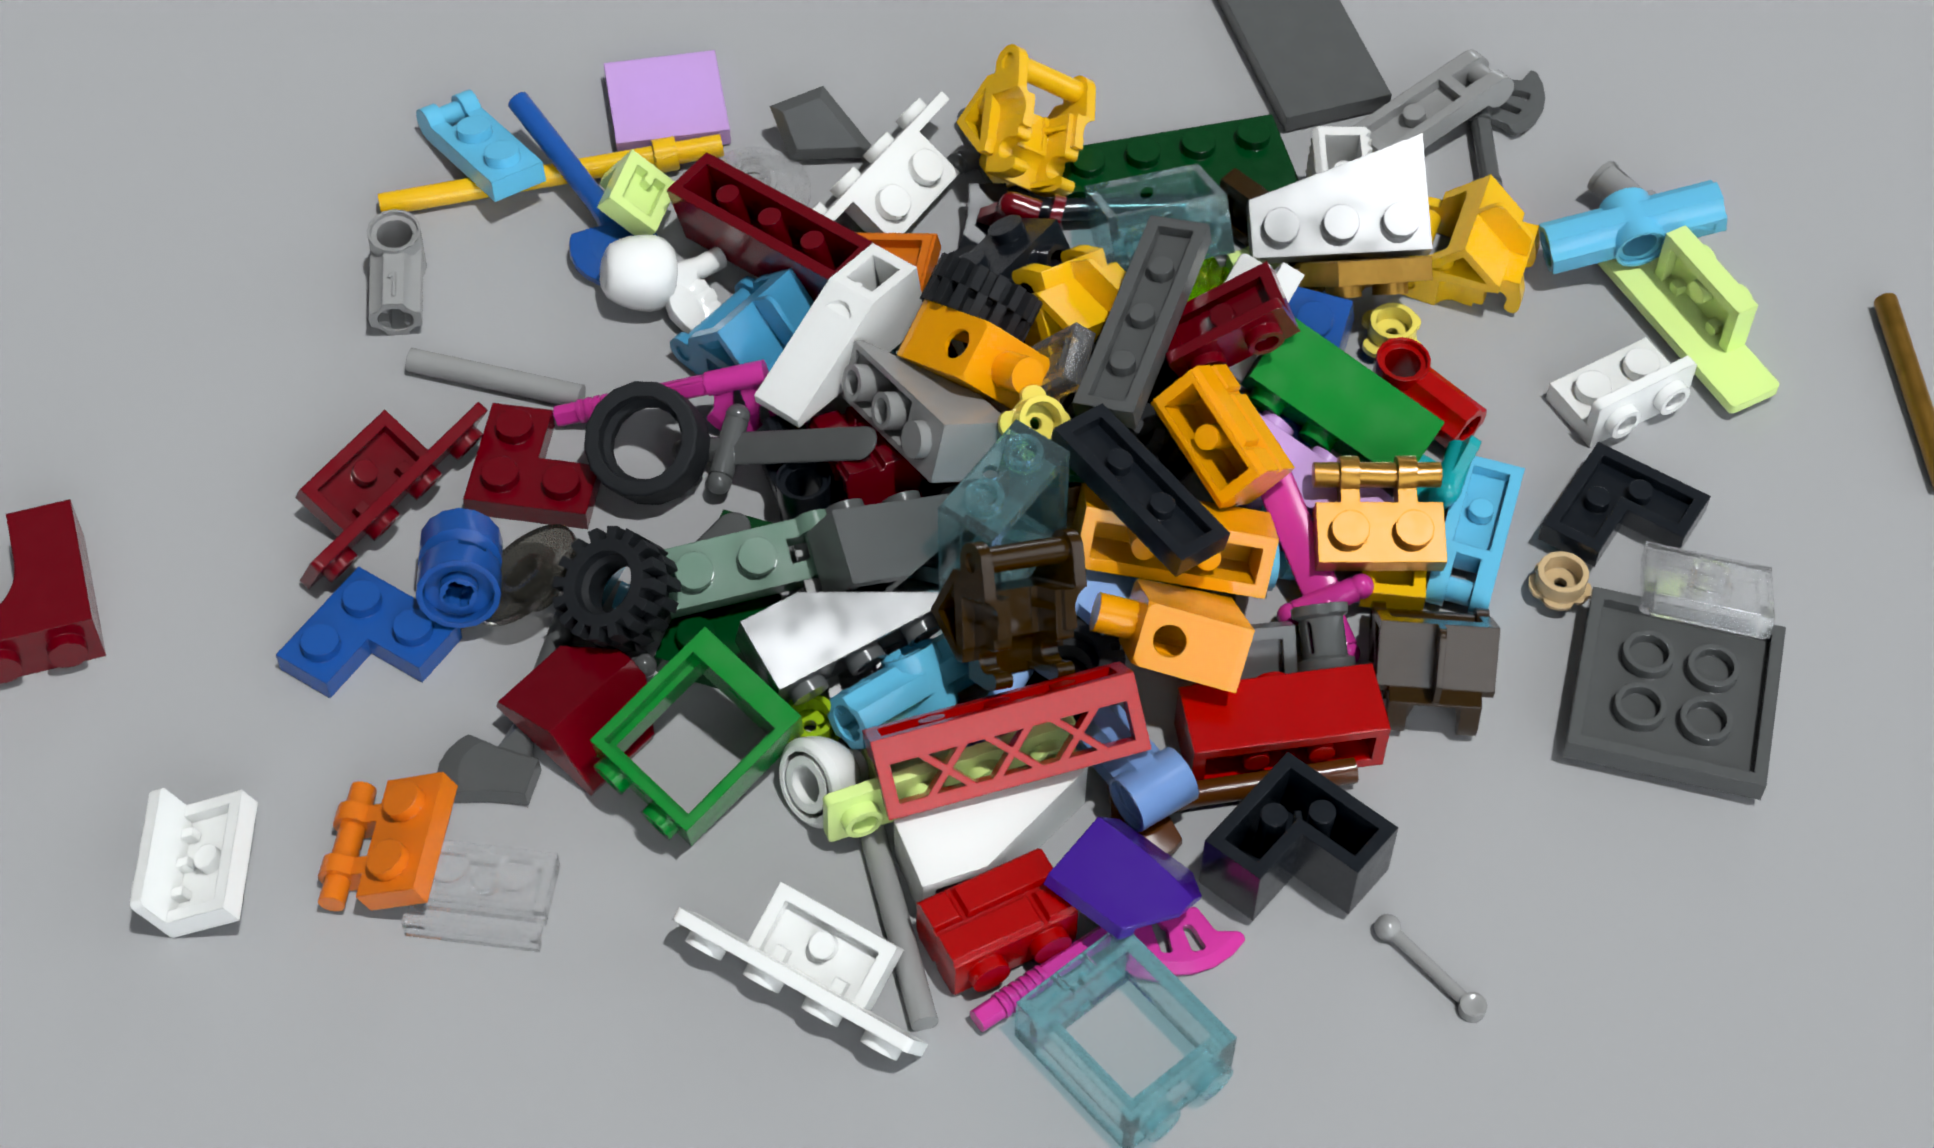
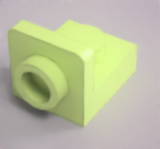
(635, 194)

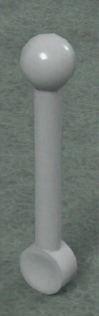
(1471, 1005)

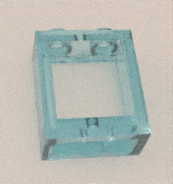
(1181, 193)
(1016, 506)
(1082, 985)

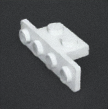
(901, 176)
(819, 955)

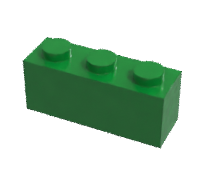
(1339, 401)

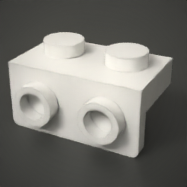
(193, 861)

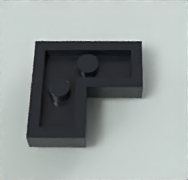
(1618, 492)

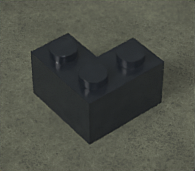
(1297, 828)

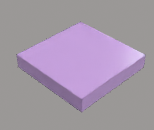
(666, 99)

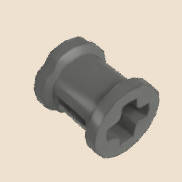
(1322, 636)

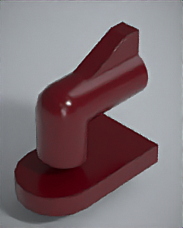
(1022, 205)

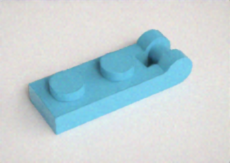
(480, 146)
(1477, 534)

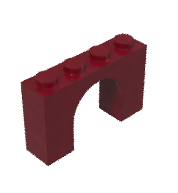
(52, 603)

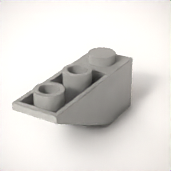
(921, 414)

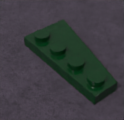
(1245, 144)

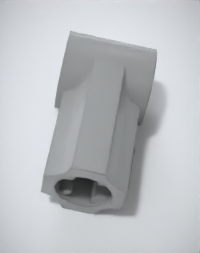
(396, 272)

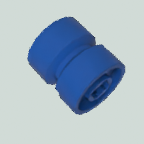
(459, 568)

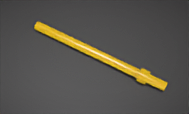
(663, 153)

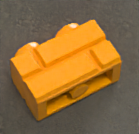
(1222, 435)

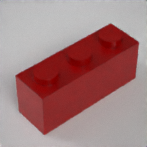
(1302, 713)

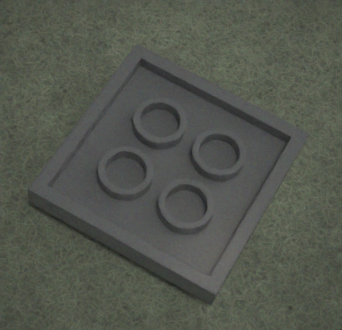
(1674, 698)

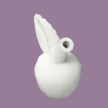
(646, 277)

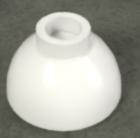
(814, 768)

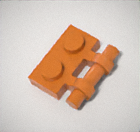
(403, 848)

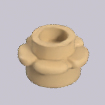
(1565, 570)

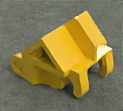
(1012, 139)
(1485, 250)
(1072, 292)

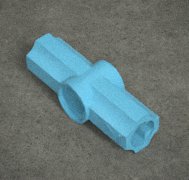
(1631, 226)
(908, 685)

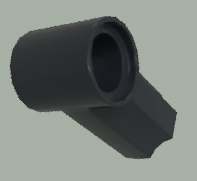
(797, 485)

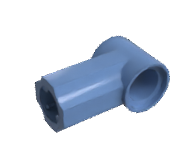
(1142, 784)

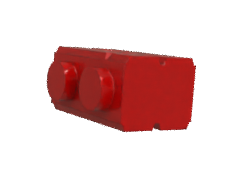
(995, 923)

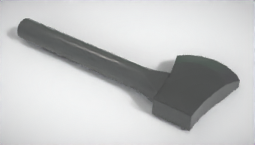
(503, 771)

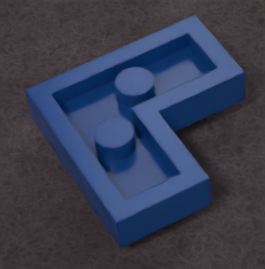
(364, 620)

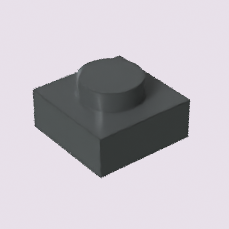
(1271, 649)

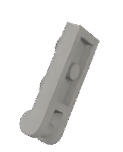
(1439, 102)

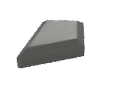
(817, 128)

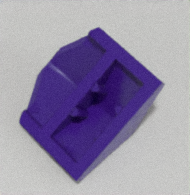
(1122, 879)

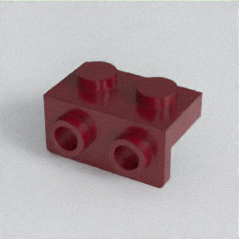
(1233, 322)

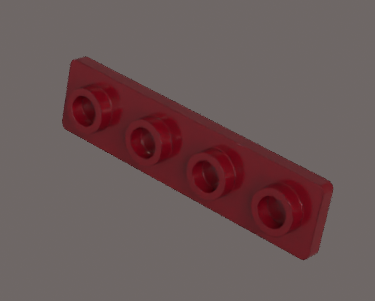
(369, 478)

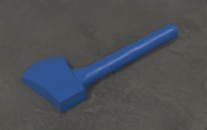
(590, 244)

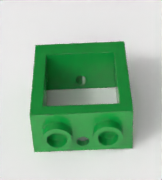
(714, 660)

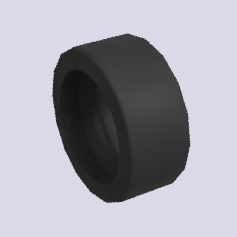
(606, 423)

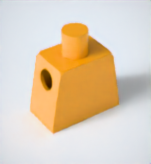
(992, 363)
(1178, 632)

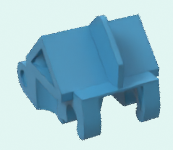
(747, 325)

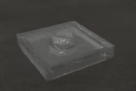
(1706, 590)

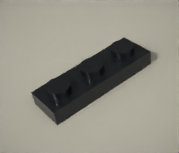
(1140, 490)

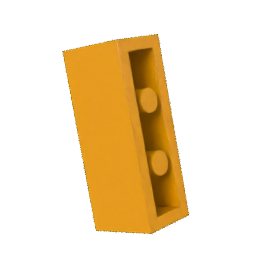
(1239, 569)

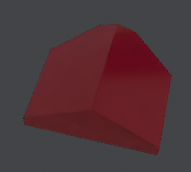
(570, 701)

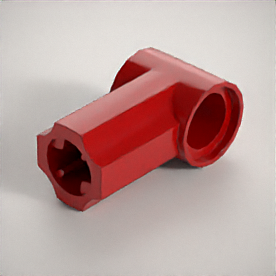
(1408, 368)

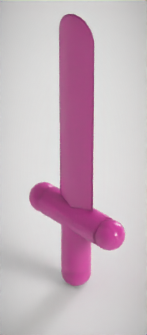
(1297, 541)

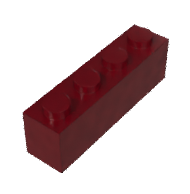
(760, 225)

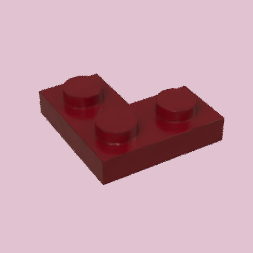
(518, 482)

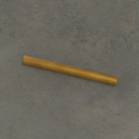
(1908, 374)

